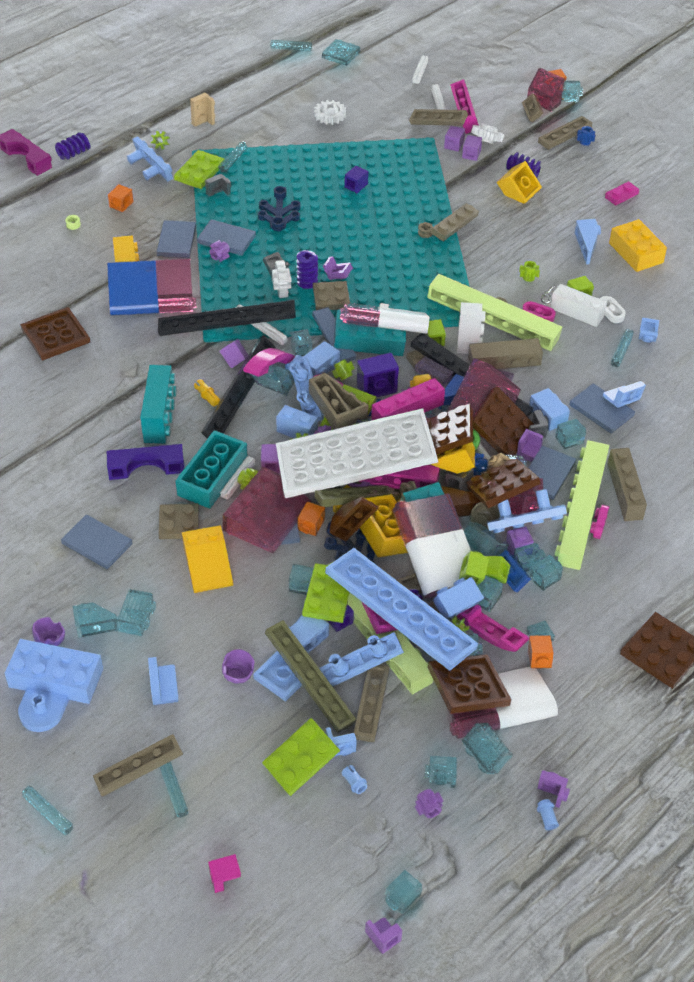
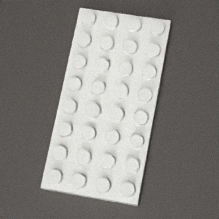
(355, 453)

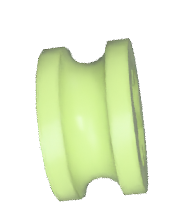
(73, 218)

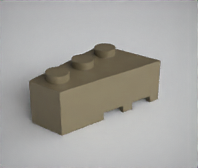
(335, 402)

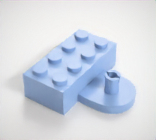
(51, 679)

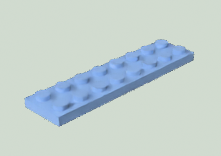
(402, 609)

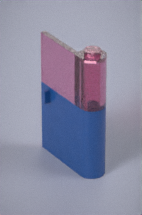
(150, 287)

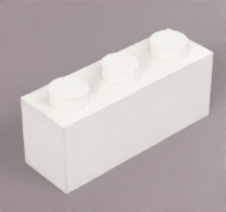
(578, 305)
(470, 326)

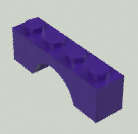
(124, 461)

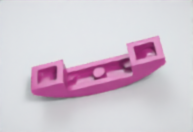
(260, 362)
(493, 631)

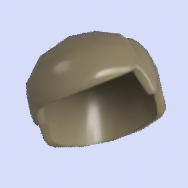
(482, 514)

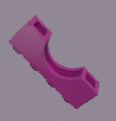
(14, 143)

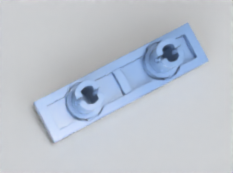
(157, 164)
(302, 373)
(517, 521)
(361, 660)

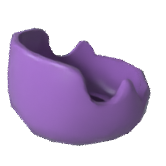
(48, 632)
(238, 666)

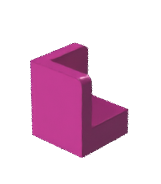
(223, 870)

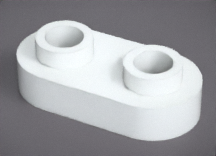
(613, 310)

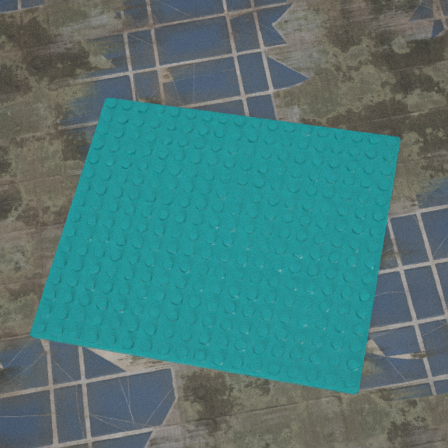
(365, 228)

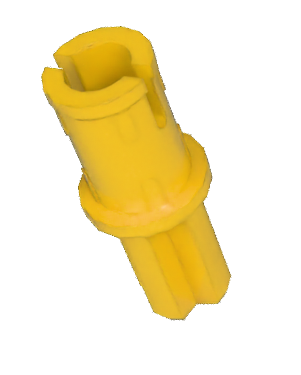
(207, 393)

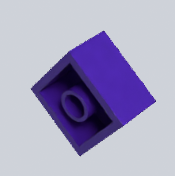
(378, 375)

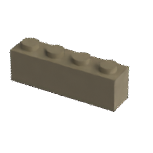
(508, 353)
(626, 484)

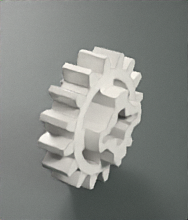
(330, 112)
(488, 133)
(281, 279)

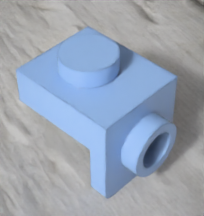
(648, 330)
(345, 743)

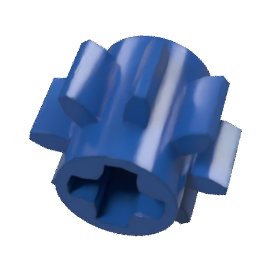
(586, 135)
(480, 464)

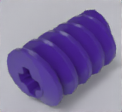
(72, 145)
(514, 160)
(307, 269)

